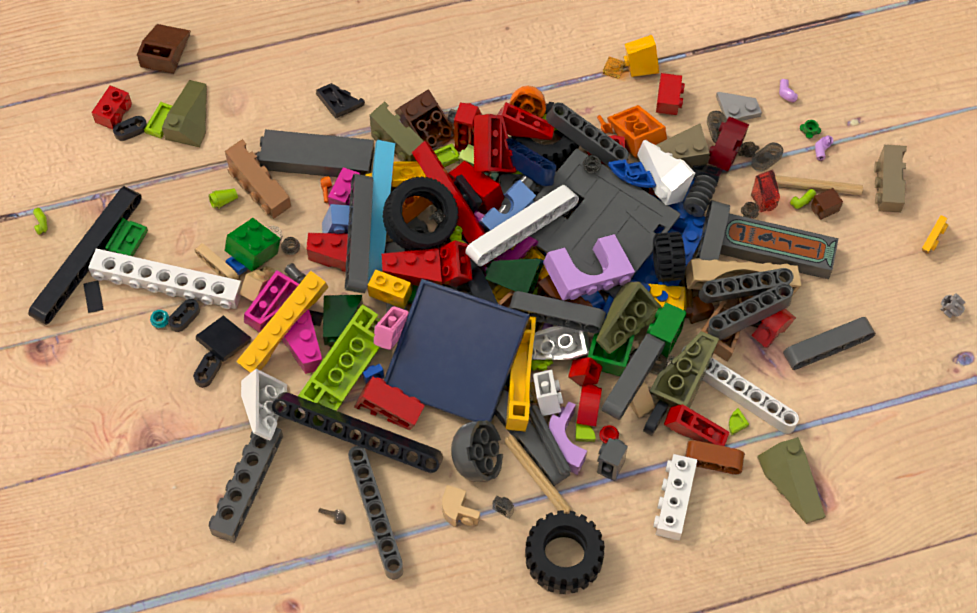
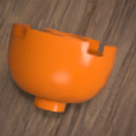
(530, 100)

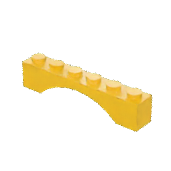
(264, 345)
(519, 382)

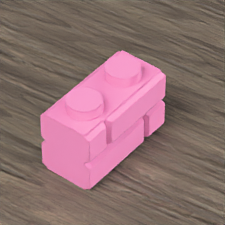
(390, 328)

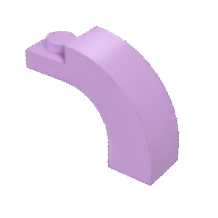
(573, 454)

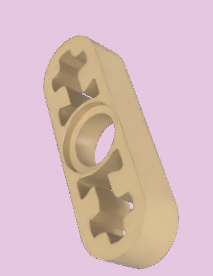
(215, 262)

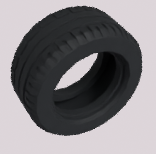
(440, 198)

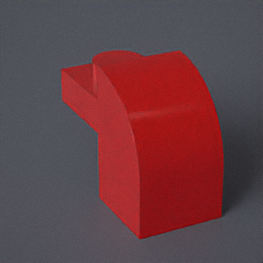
(772, 326)
(589, 405)

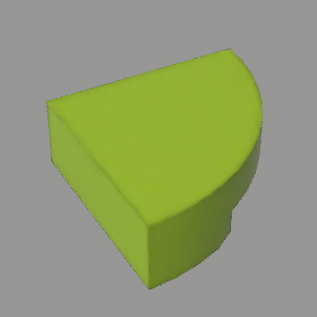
(737, 422)
(584, 433)

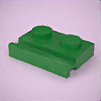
(126, 238)

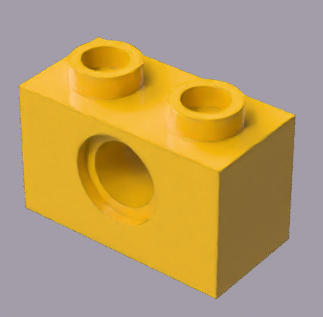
(389, 289)

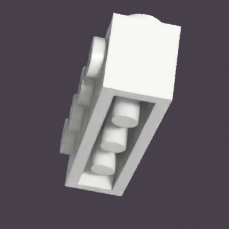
(676, 497)

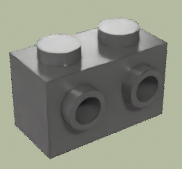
(611, 458)

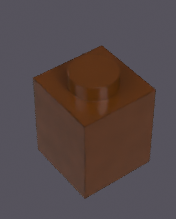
(826, 203)
(701, 310)

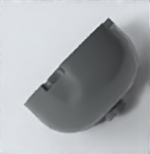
(473, 449)

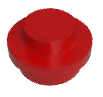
(608, 432)

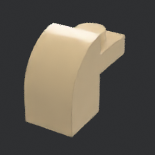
(454, 510)

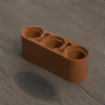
(716, 457)

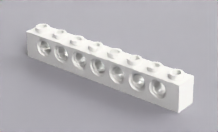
(103, 260)

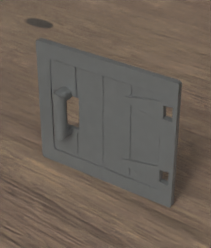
(607, 209)

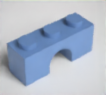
(519, 197)

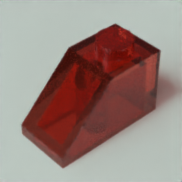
(765, 191)

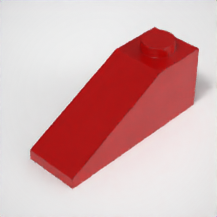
(524, 124)
(695, 426)

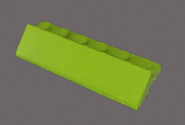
(344, 361)

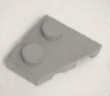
(738, 106)

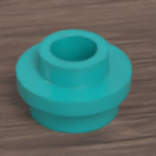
(157, 315)

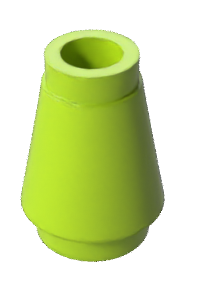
(222, 197)

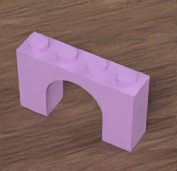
(573, 283)

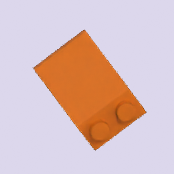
(637, 126)

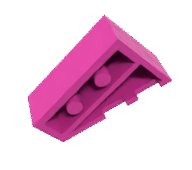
(269, 301)
(303, 343)

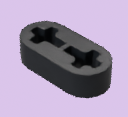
(130, 128)
(184, 315)
(204, 368)
(655, 417)

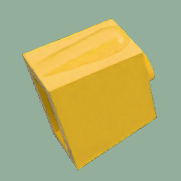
(641, 57)

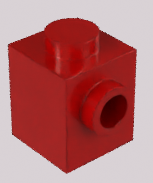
(585, 371)

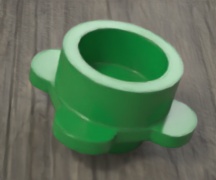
(810, 124)

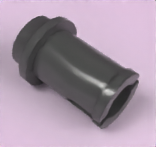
(294, 273)

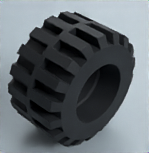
(669, 256)

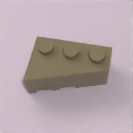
(688, 146)

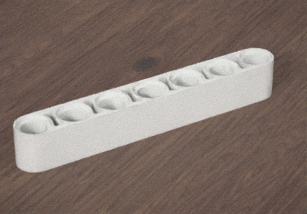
(521, 225)
(750, 391)

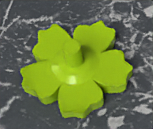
(540, 364)

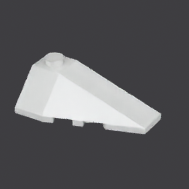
(670, 174)
(560, 344)
(258, 394)

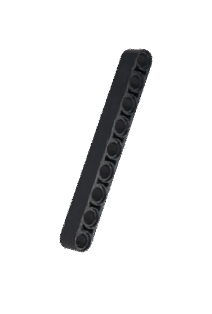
(77, 263)
(366, 429)

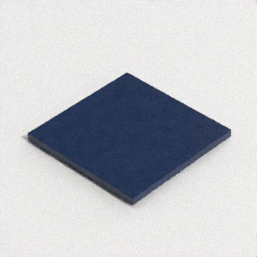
(456, 351)

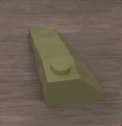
(187, 116)
(628, 314)
(684, 374)
(791, 474)

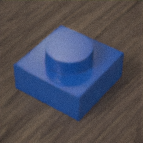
(236, 265)
(373, 371)

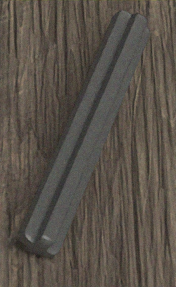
(549, 440)

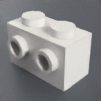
(548, 392)

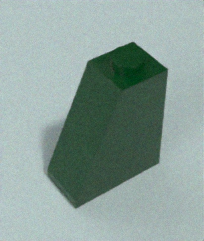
(516, 274)
(337, 314)

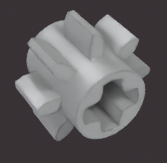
(952, 305)

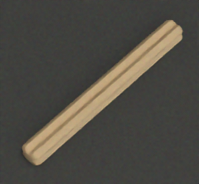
(819, 185)
(537, 475)

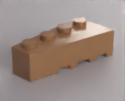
(256, 180)
(727, 345)

